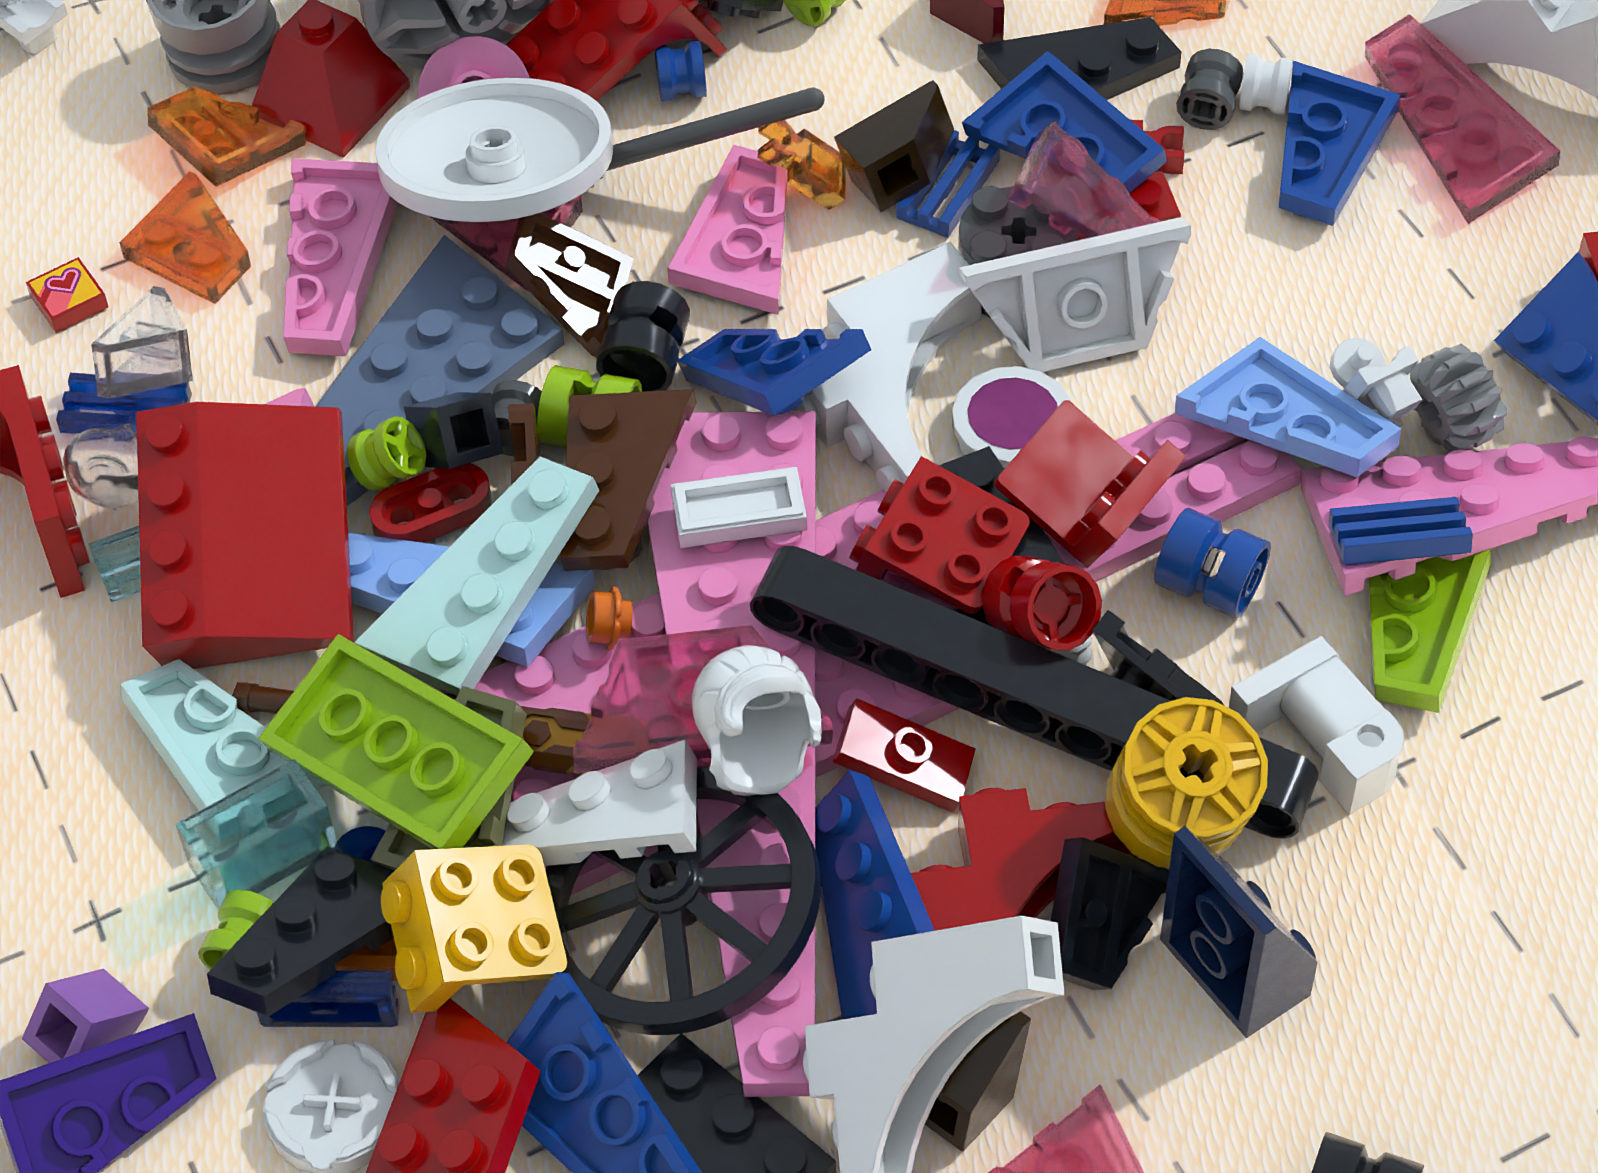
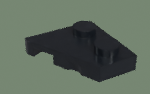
(1102, 910)

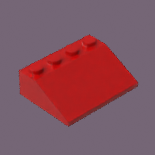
(242, 531)

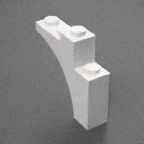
(1530, 34)
(907, 322)
(933, 1006)

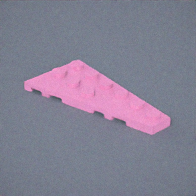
(1497, 490)

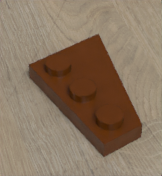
(625, 448)

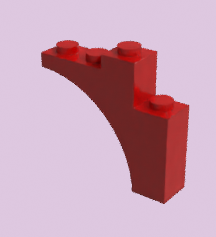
(1007, 857)

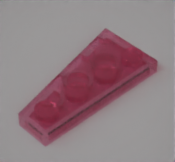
(1461, 124)

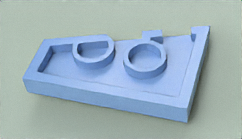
(1290, 409)

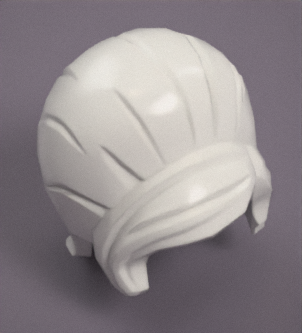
(755, 719)

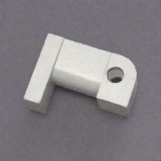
(1333, 714)

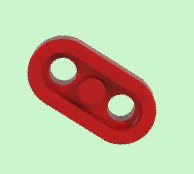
(429, 505)

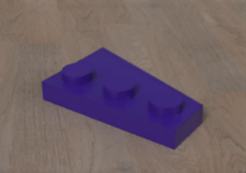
(102, 1100)

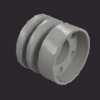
(216, 42)

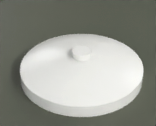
(494, 149)

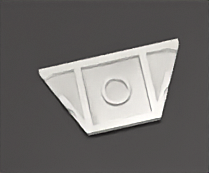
(1081, 295)

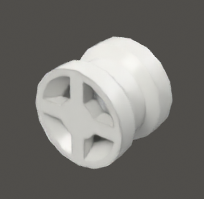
(1265, 84)

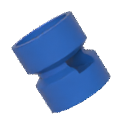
(1192, 553)

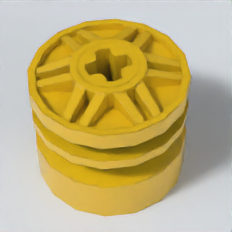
(1153, 800)

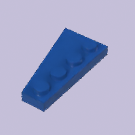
(588, 1097)

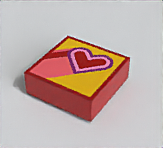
(67, 294)

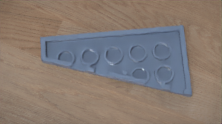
(440, 337)

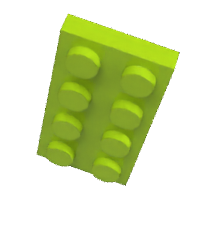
(396, 745)

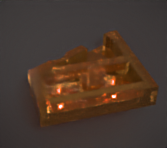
(221, 135)
(189, 242)

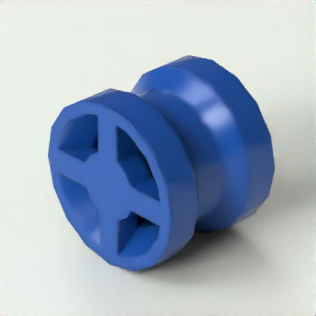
(680, 71)

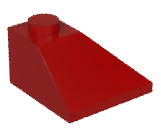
(328, 78)

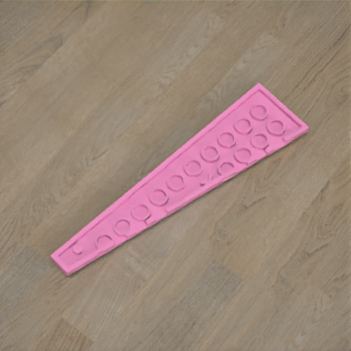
(713, 590)

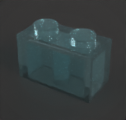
(257, 833)

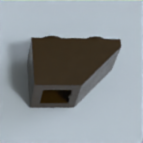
(897, 146)
(980, 1084)

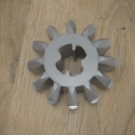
(1458, 398)

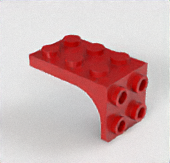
(601, 40)
(37, 465)

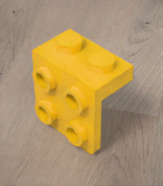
(470, 921)

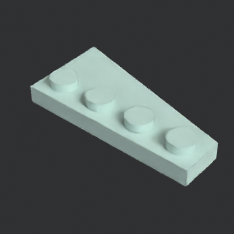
(474, 593)

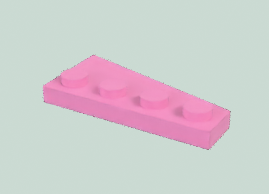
(333, 251)

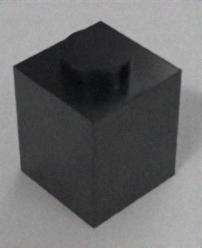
(456, 428)

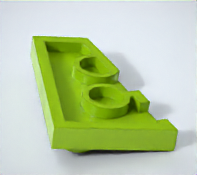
(1422, 627)

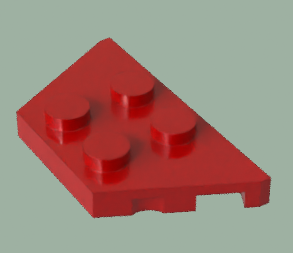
(455, 1100)

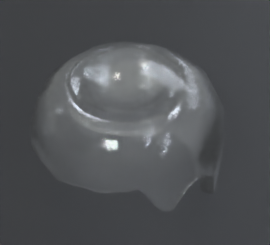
(104, 466)

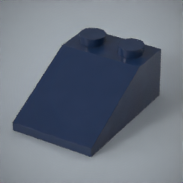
(1232, 938)

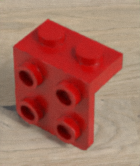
(940, 535)

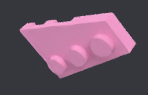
(737, 235)

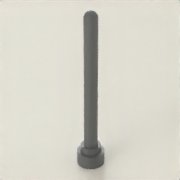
(716, 127)

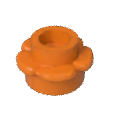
(608, 617)

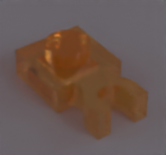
(810, 163)

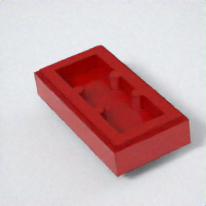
(904, 755)

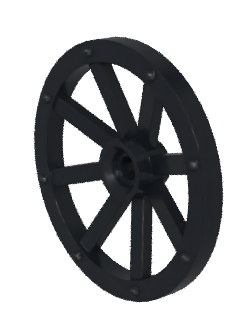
(683, 905)

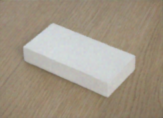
(738, 507)

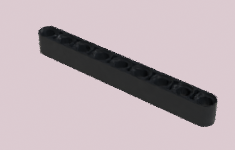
(987, 671)

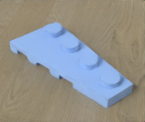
(387, 567)

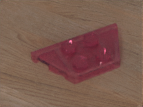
(650, 696)

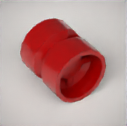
(1042, 602)

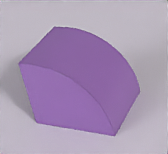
(82, 1015)

